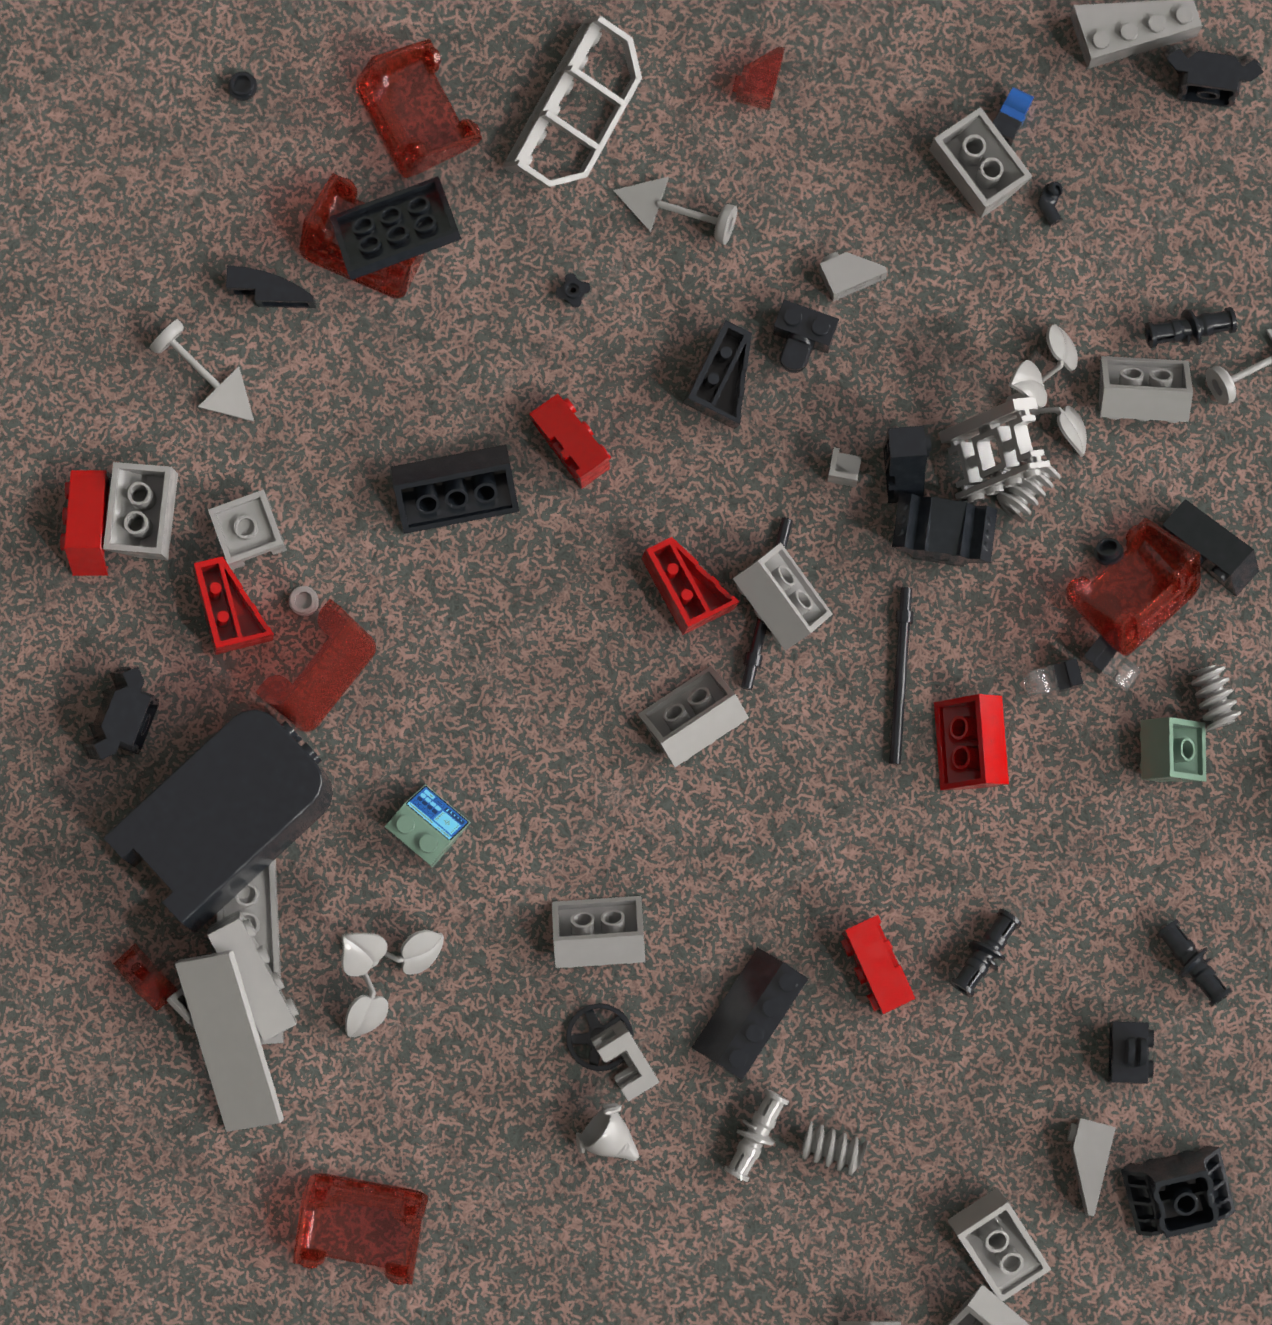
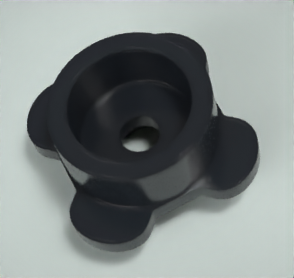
(575, 299)

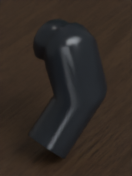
(1048, 201)

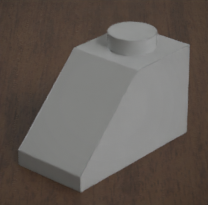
(849, 273)

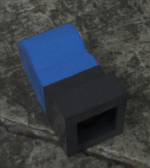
(1013, 114)

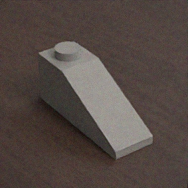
(1090, 1154)

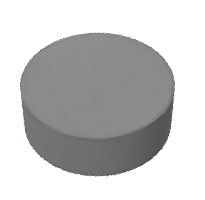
(303, 601)

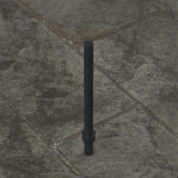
(904, 618)
(753, 658)

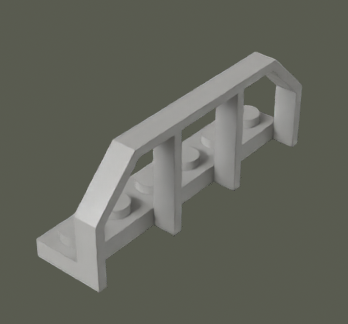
(560, 86)

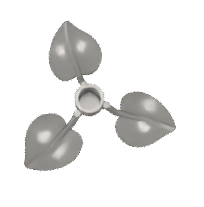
(1029, 383)
(364, 952)

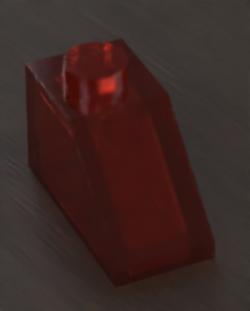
(759, 80)
(145, 977)

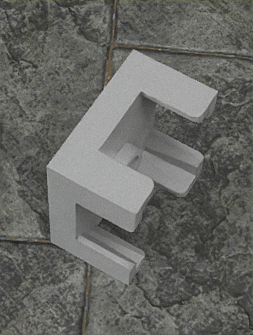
(246, 528)
(638, 1075)

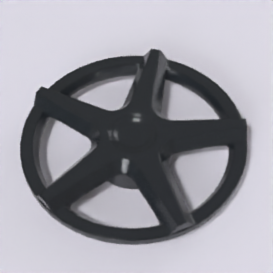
(595, 1028)

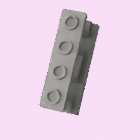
(1012, 443)

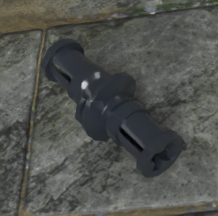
(1190, 327)
(985, 952)
(1194, 963)

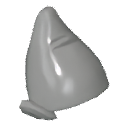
(607, 1135)

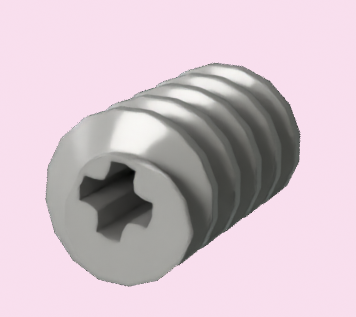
(1017, 497)
(1214, 696)
(833, 1148)

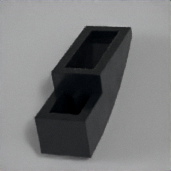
(267, 288)

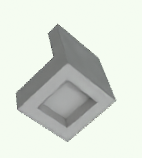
(844, 468)

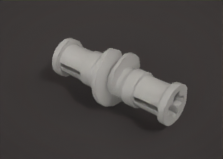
(756, 1135)

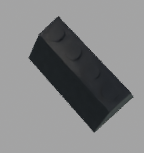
(454, 489)
(750, 1013)

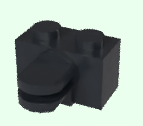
(803, 332)
(1130, 1052)

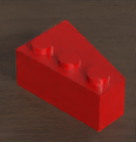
(571, 440)
(86, 522)
(685, 586)
(228, 609)
(877, 966)

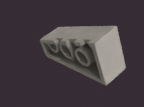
(1130, 28)
(263, 988)

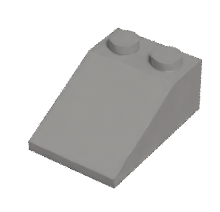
(999, 1244)

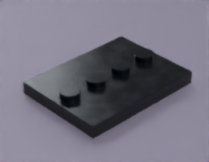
(395, 228)

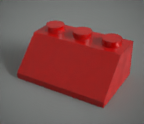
(971, 742)

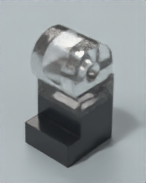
(1111, 664)
(1053, 679)

